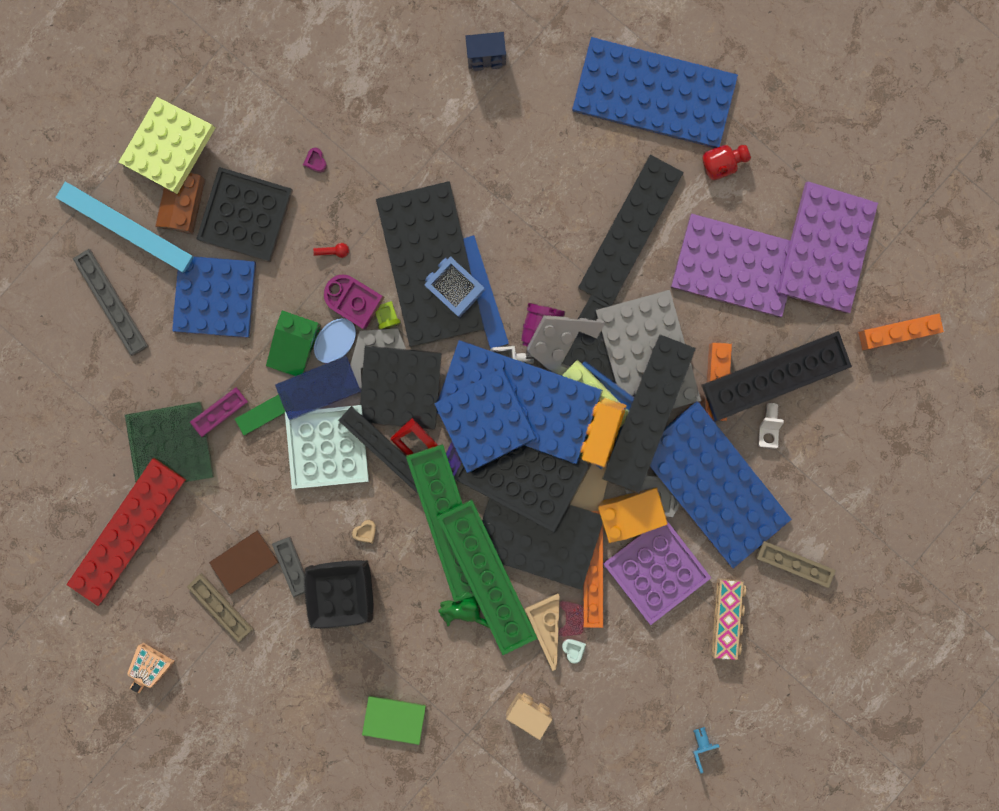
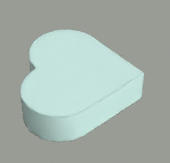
(573, 649)

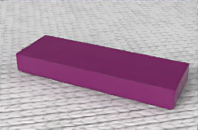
(218, 412)

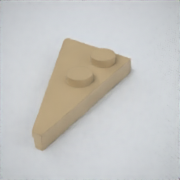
(544, 620)

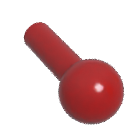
(340, 250)

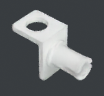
(512, 354)
(771, 426)

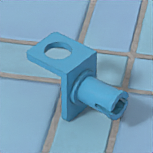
(704, 745)

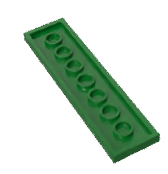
(437, 495)
(487, 577)

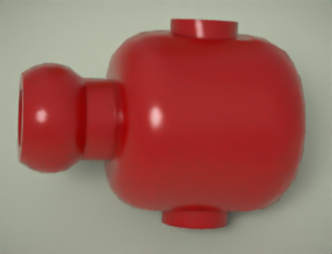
(723, 160)

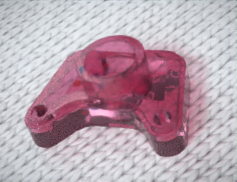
(574, 619)

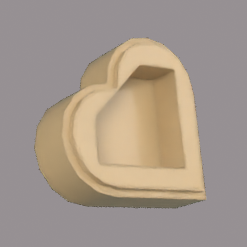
(365, 532)

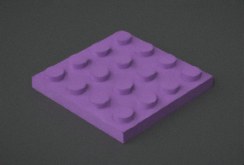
(657, 571)

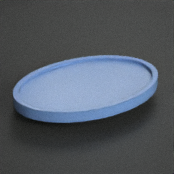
(334, 340)

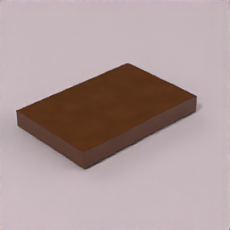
(244, 562)

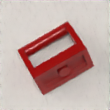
(412, 426)

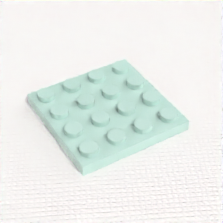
(324, 450)

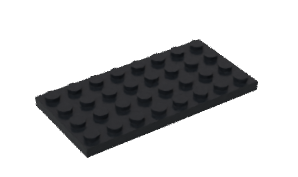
(419, 233)

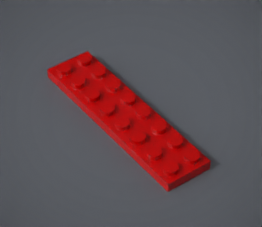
(126, 532)

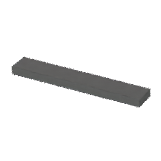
(110, 302)

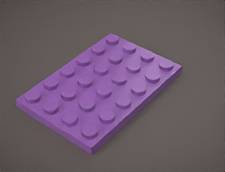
(827, 247)
(732, 265)

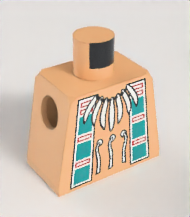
(147, 667)

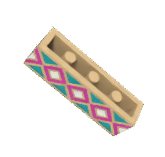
(727, 619)

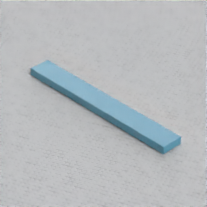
(124, 227)

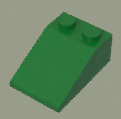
(292, 343)

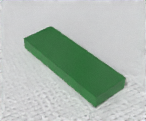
(260, 415)

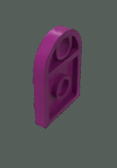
(353, 300)

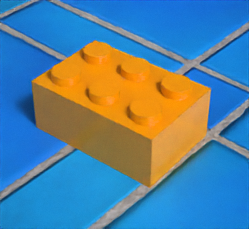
(603, 431)

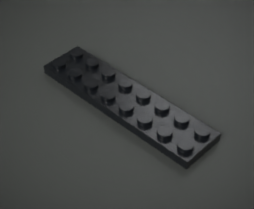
(630, 230)
(776, 376)
(649, 414)

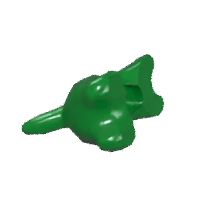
(464, 610)

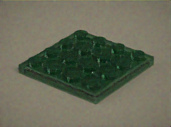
(170, 440)

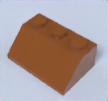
(180, 210)

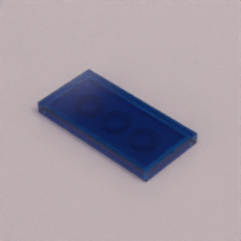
(317, 388)

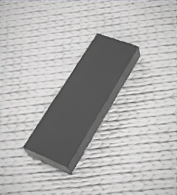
(290, 565)

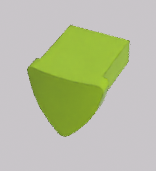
(387, 316)

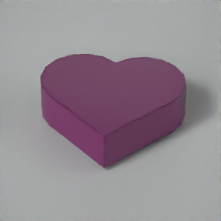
(315, 161)

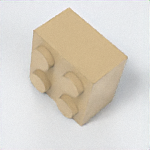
(529, 715)

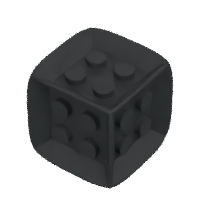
(338, 594)

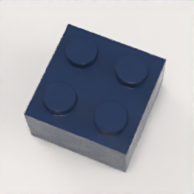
(486, 51)

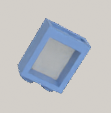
(454, 286)

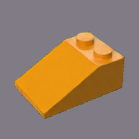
(632, 514)

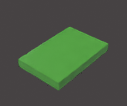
(394, 720)

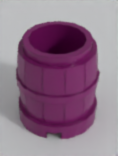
(533, 319)

